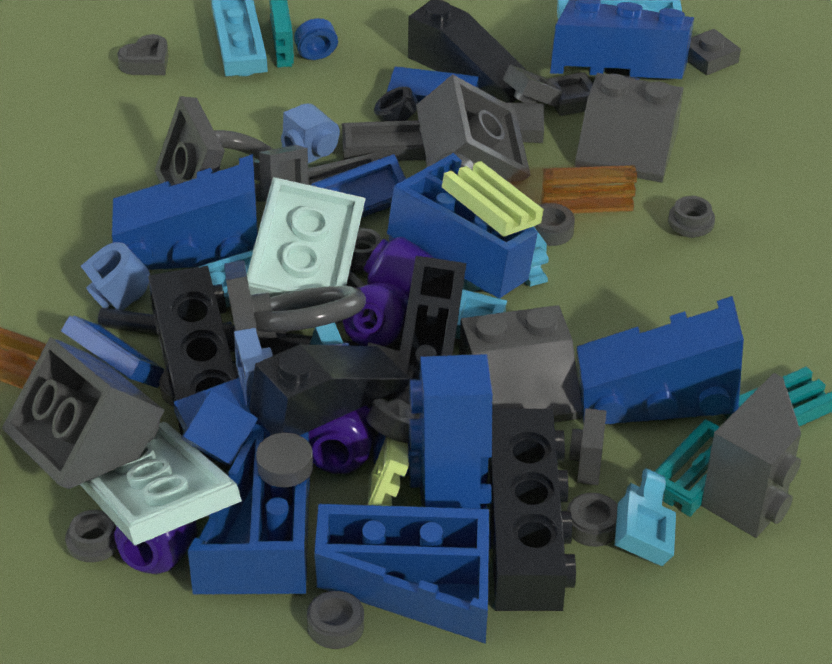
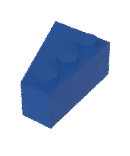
(622, 38)
(190, 220)
(452, 232)
(666, 371)
(452, 432)
(256, 542)
(409, 561)

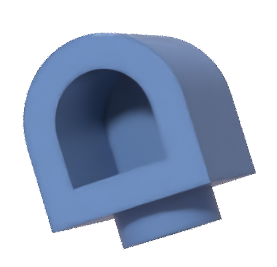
(311, 129)
(116, 276)

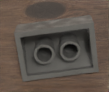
(80, 416)

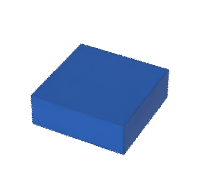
(219, 428)

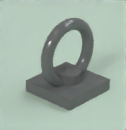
(195, 146)
(290, 310)

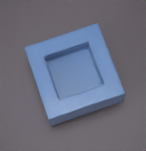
(247, 354)

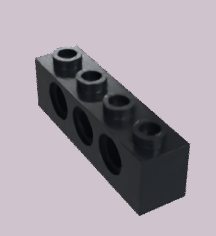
(192, 332)
(527, 512)

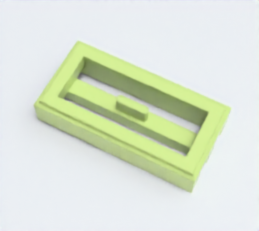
(493, 199)
(385, 476)

